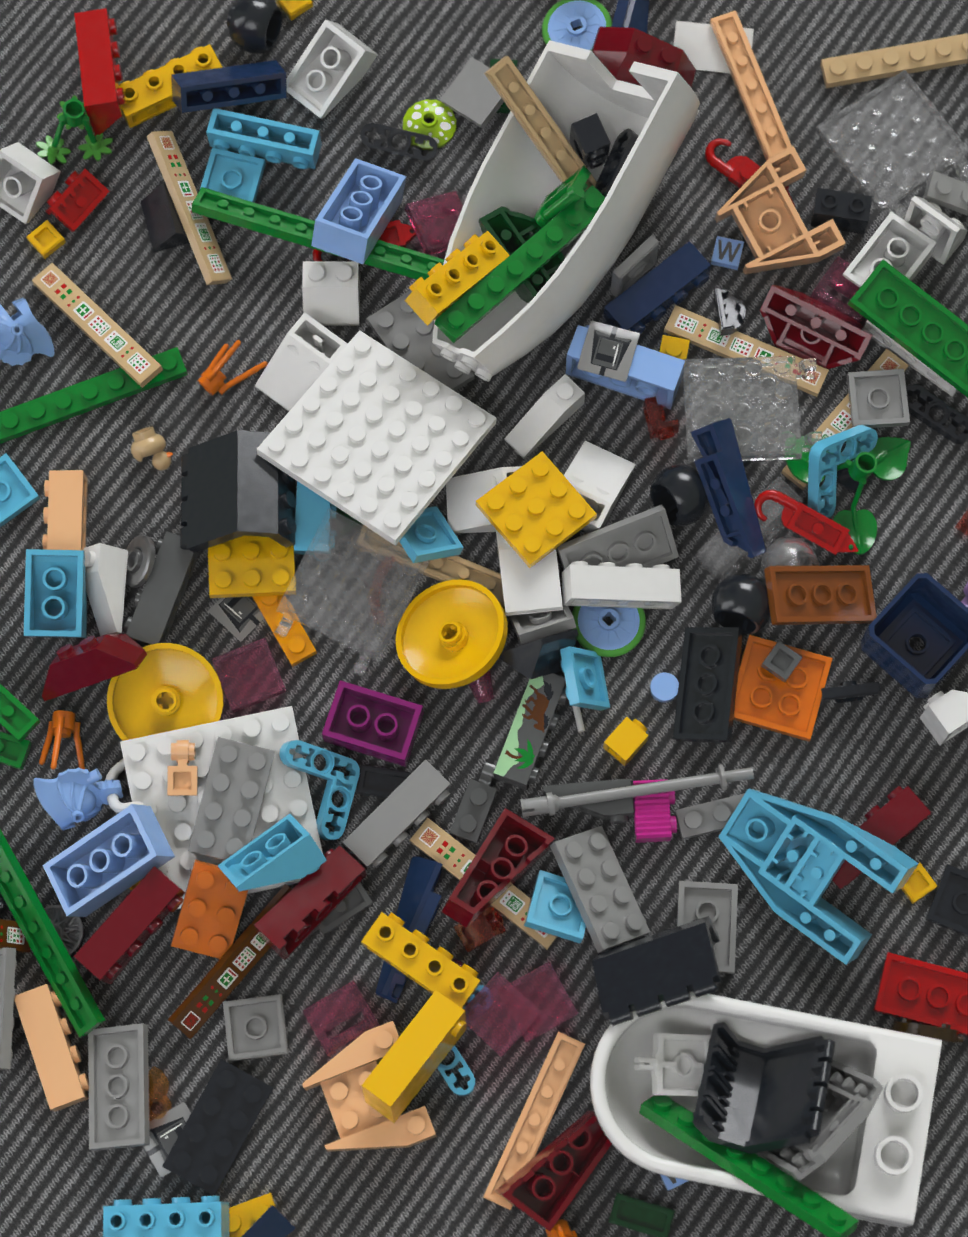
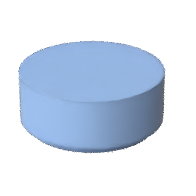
(664, 687)

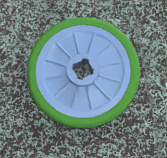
(570, 14)
(609, 640)

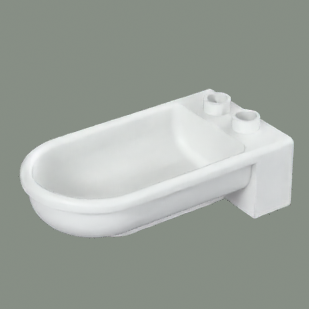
(868, 1176)

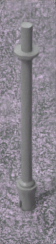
(553, 803)

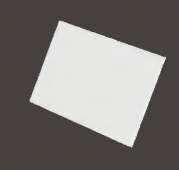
(702, 46)

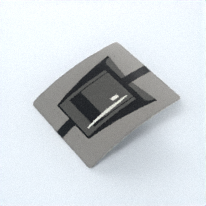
(608, 351)
(237, 615)
(164, 1135)

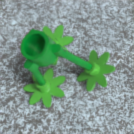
(73, 116)

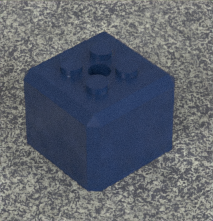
(925, 612)

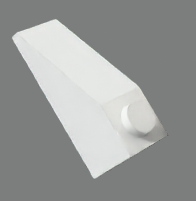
(546, 416)
(106, 585)

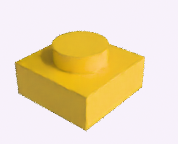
(674, 346)

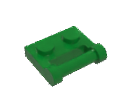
(562, 196)

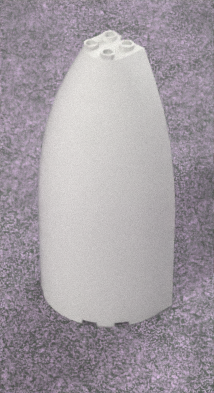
(516, 176)

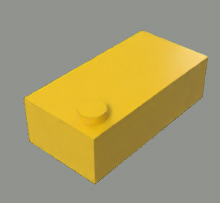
(414, 1056)

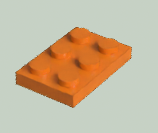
(208, 912)

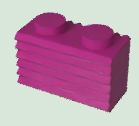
(653, 816)

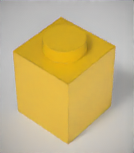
(626, 740)

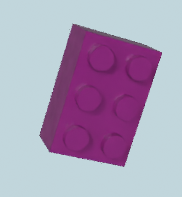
(373, 723)

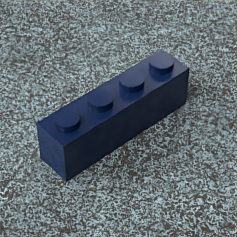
(228, 86)
(658, 290)

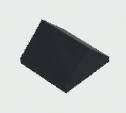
(163, 220)
(540, 656)

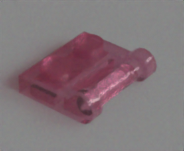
(835, 280)
(335, 1010)

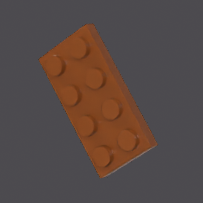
(820, 594)

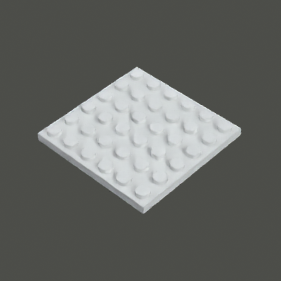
(377, 437)
(286, 791)

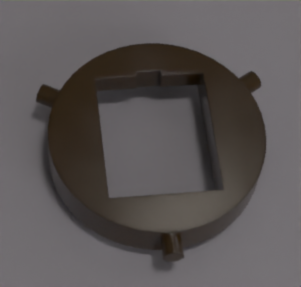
(943, 1033)

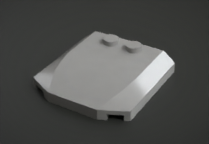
(846, 1106)

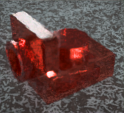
(655, 420)
(481, 930)

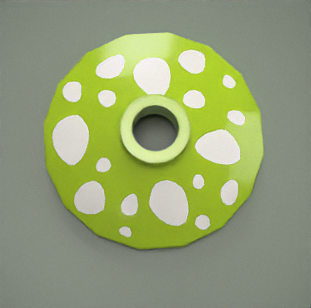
(442, 127)

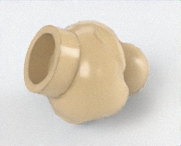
(149, 443)

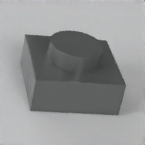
(781, 661)

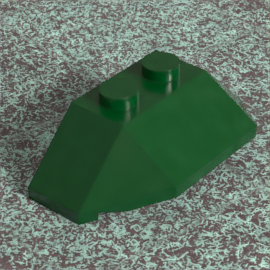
(511, 232)

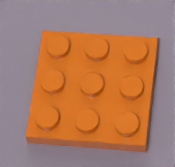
(775, 704)

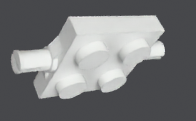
(676, 1063)

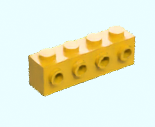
(153, 90)
(455, 278)
(419, 960)

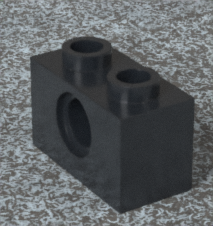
(590, 141)
(847, 210)

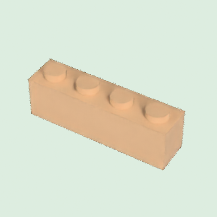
(65, 510)
(51, 1047)

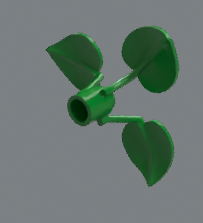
(887, 463)

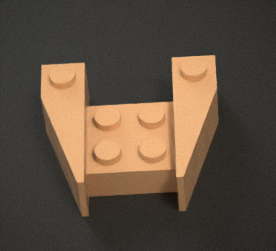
(772, 222)
(356, 1121)

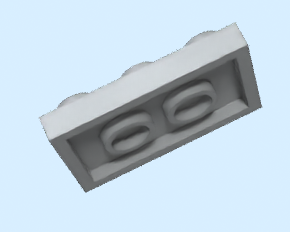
(720, 904)

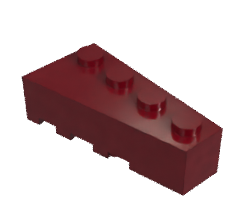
(888, 823)
(501, 860)
(310, 902)
(130, 926)
(558, 1172)

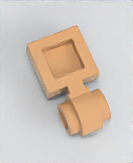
(182, 779)

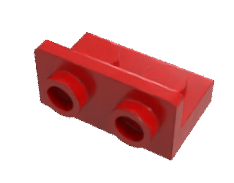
(77, 199)

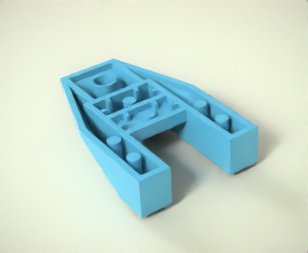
(794, 857)

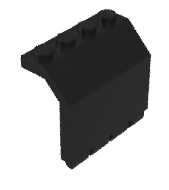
(234, 493)
(657, 971)
(761, 1095)

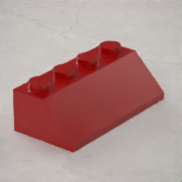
(99, 68)

